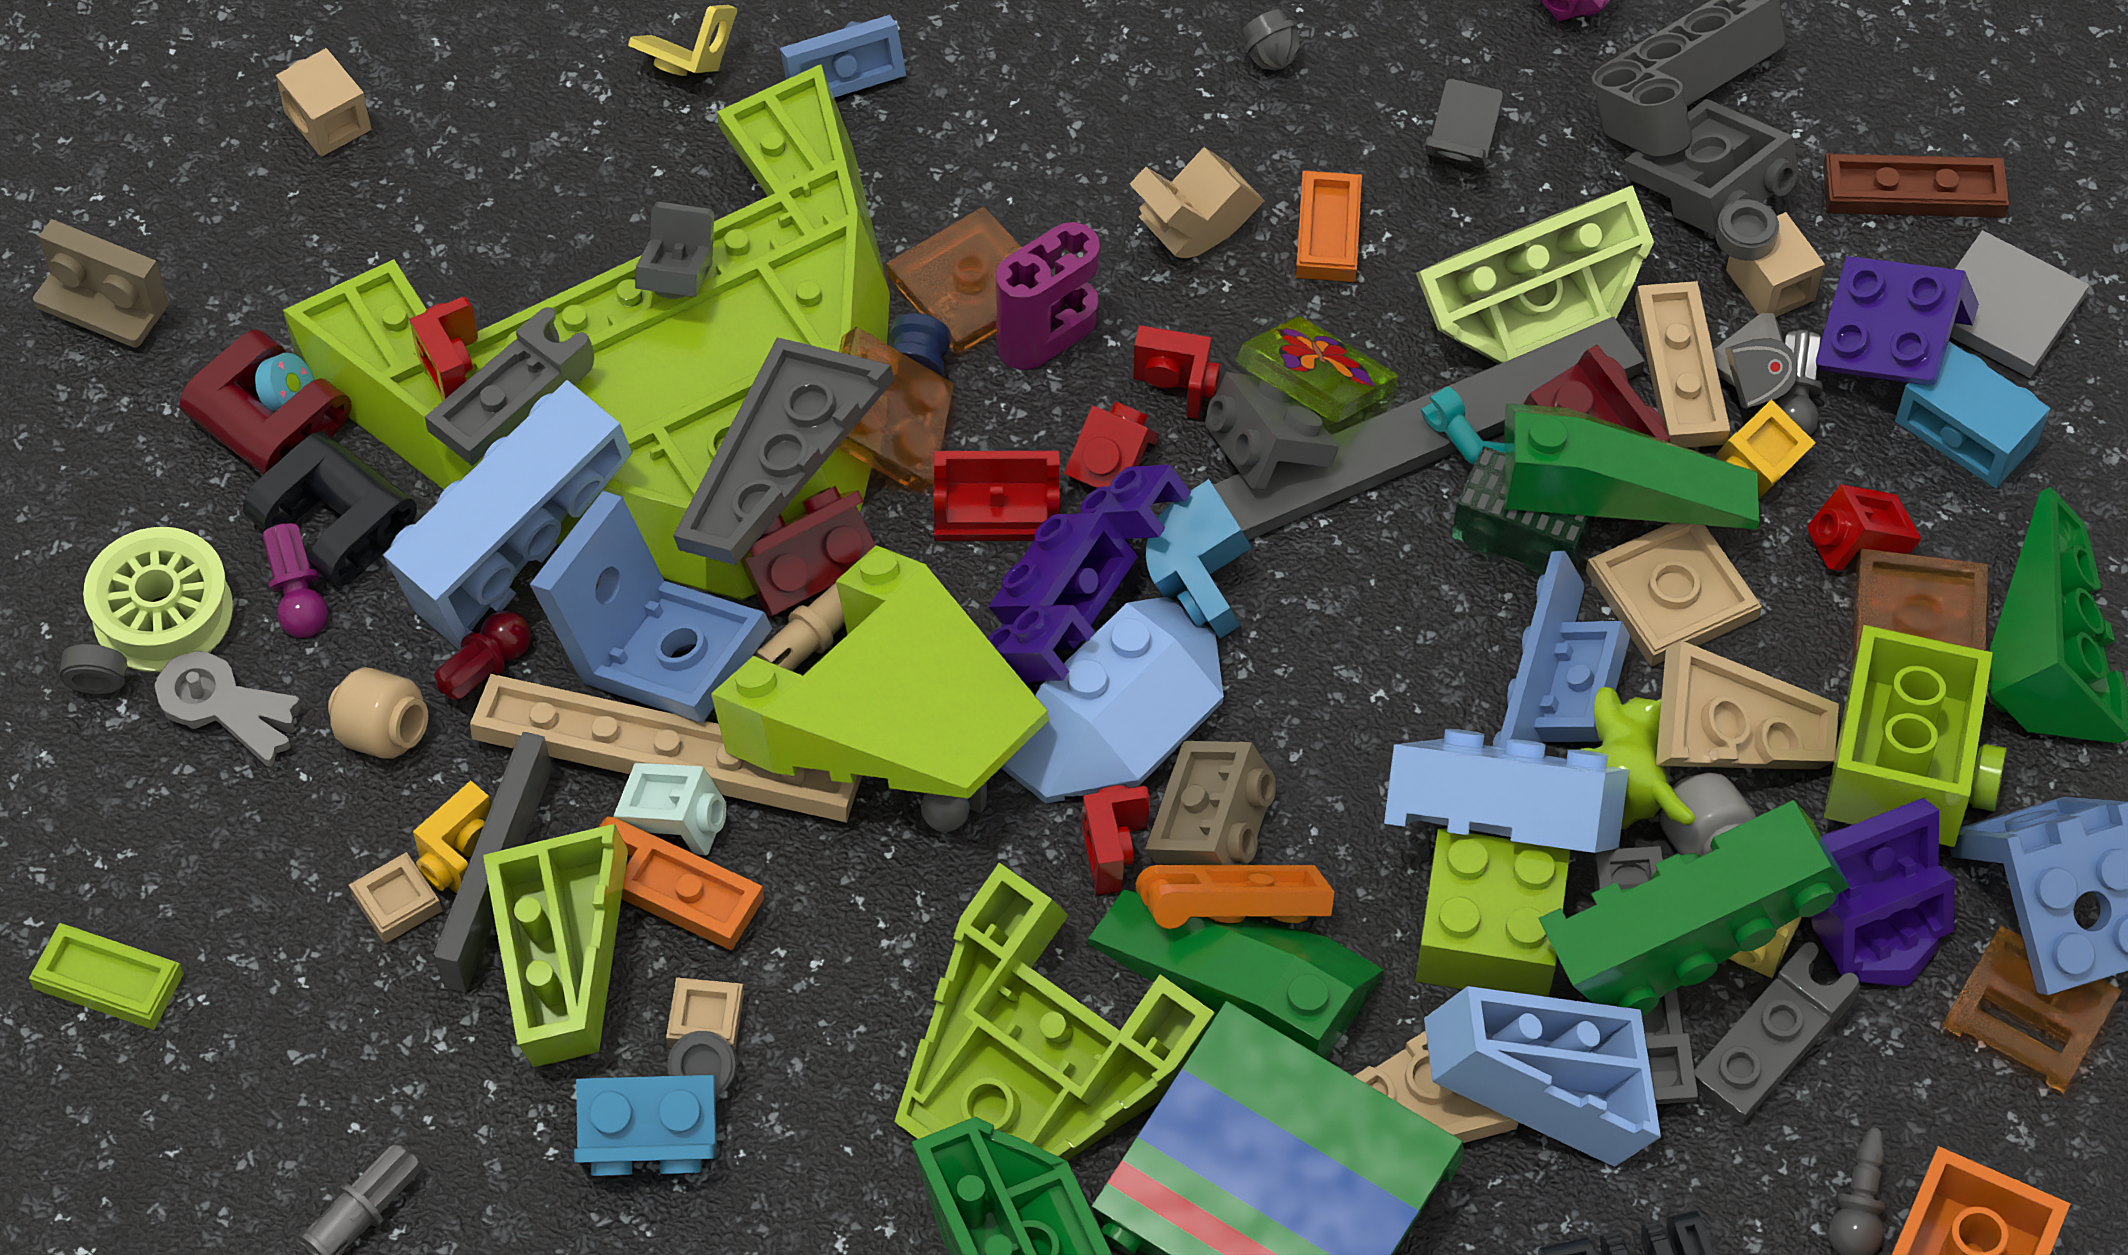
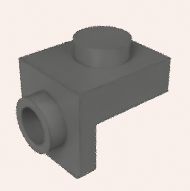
(677, 251)

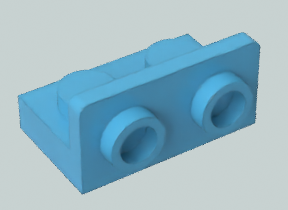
(646, 1121)

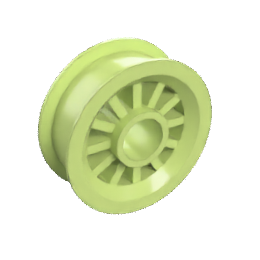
(153, 566)

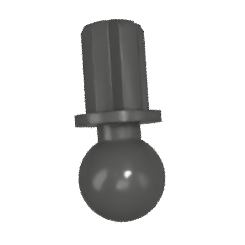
(1796, 400)

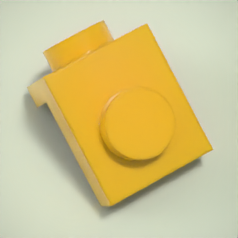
(1767, 445)

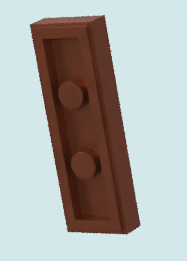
(1915, 185)

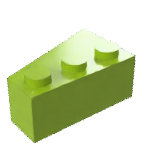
(557, 937)

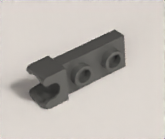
(509, 386)
(1773, 1035)

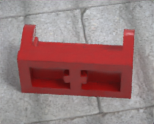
(994, 494)

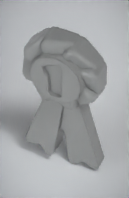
(202, 690)

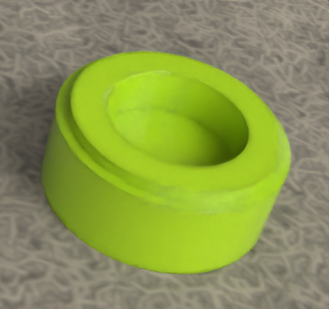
(1987, 777)

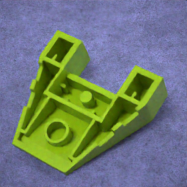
(897, 699)
(1027, 1051)

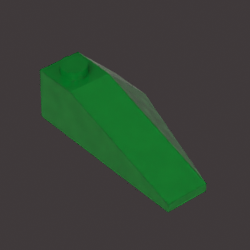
(1601, 469)
(2052, 636)

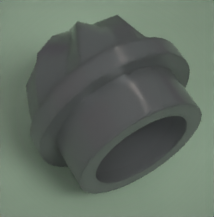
(1271, 40)

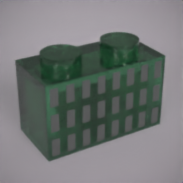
(1516, 534)

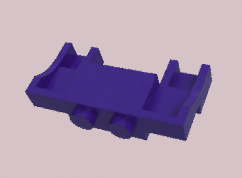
(1075, 570)

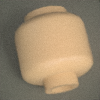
(378, 713)

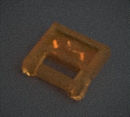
(2007, 980)

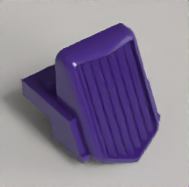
(1896, 896)

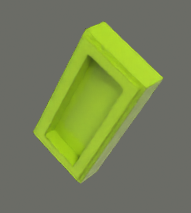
(106, 976)

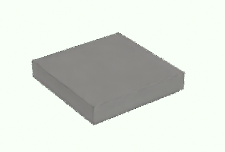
(2019, 301)

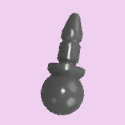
(1857, 1226)

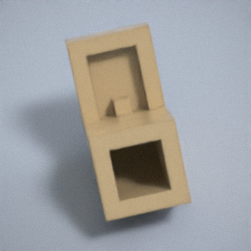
(1198, 207)

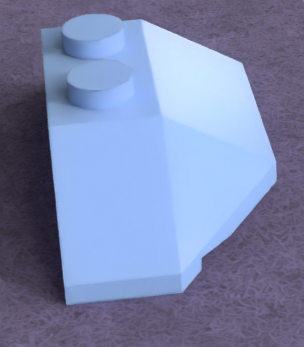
(1123, 703)

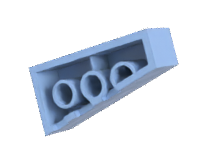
(506, 511)

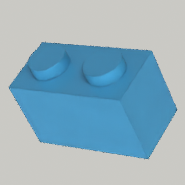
(1974, 416)

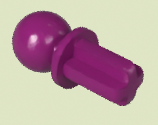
(301, 610)

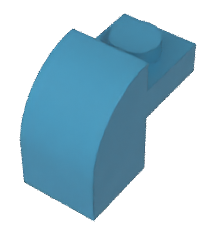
(1194, 544)

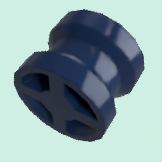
(921, 339)

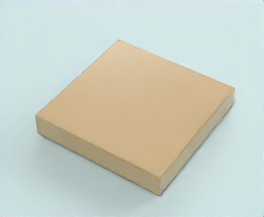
(1673, 588)

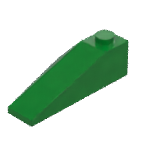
(1272, 972)

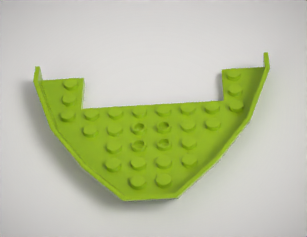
(662, 366)

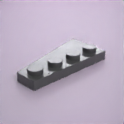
(780, 437)

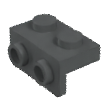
(1265, 426)

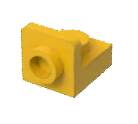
(450, 836)

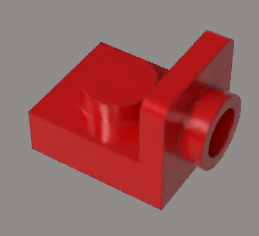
(441, 342)
(1177, 360)
(1863, 520)
(1106, 831)

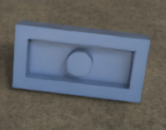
(851, 56)

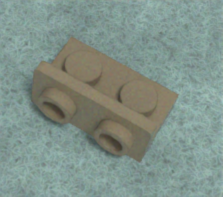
(100, 285)
(1212, 805)

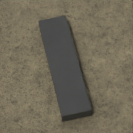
(504, 828)

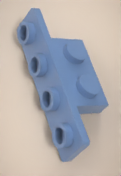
(1561, 664)

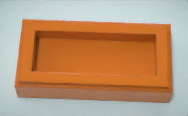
(1329, 226)

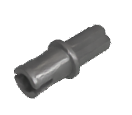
(361, 1203)

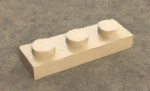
(1682, 364)

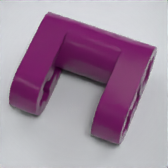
(1033, 300)

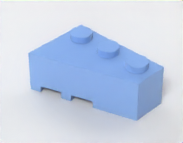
(1508, 791)
(1550, 1066)

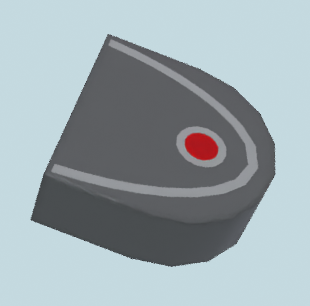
(1761, 370)

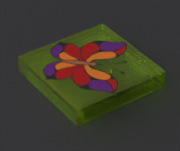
(1317, 369)

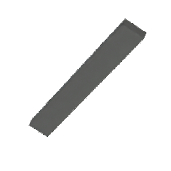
(1403, 439)

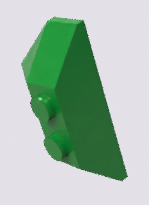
(1003, 1195)

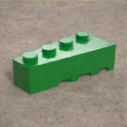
(1697, 911)

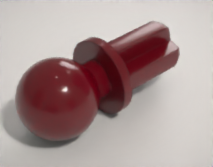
(501, 638)

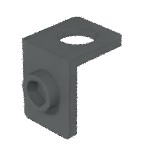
(1465, 123)

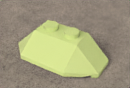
(1541, 278)

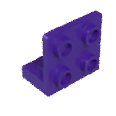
(1894, 319)

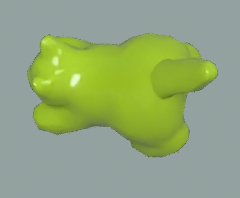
(1631, 743)

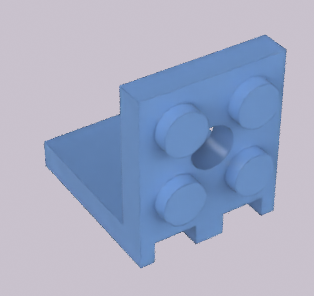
(637, 620)
(2050, 860)

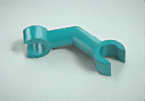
(1447, 415)

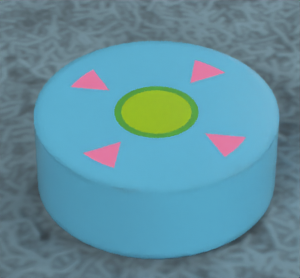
(280, 379)

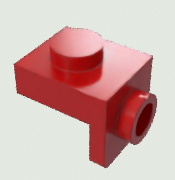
(1109, 444)

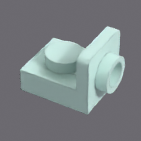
(674, 802)

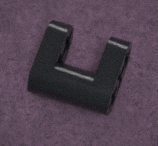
(326, 471)

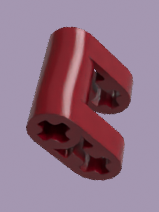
(226, 406)

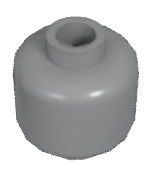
(1716, 809)

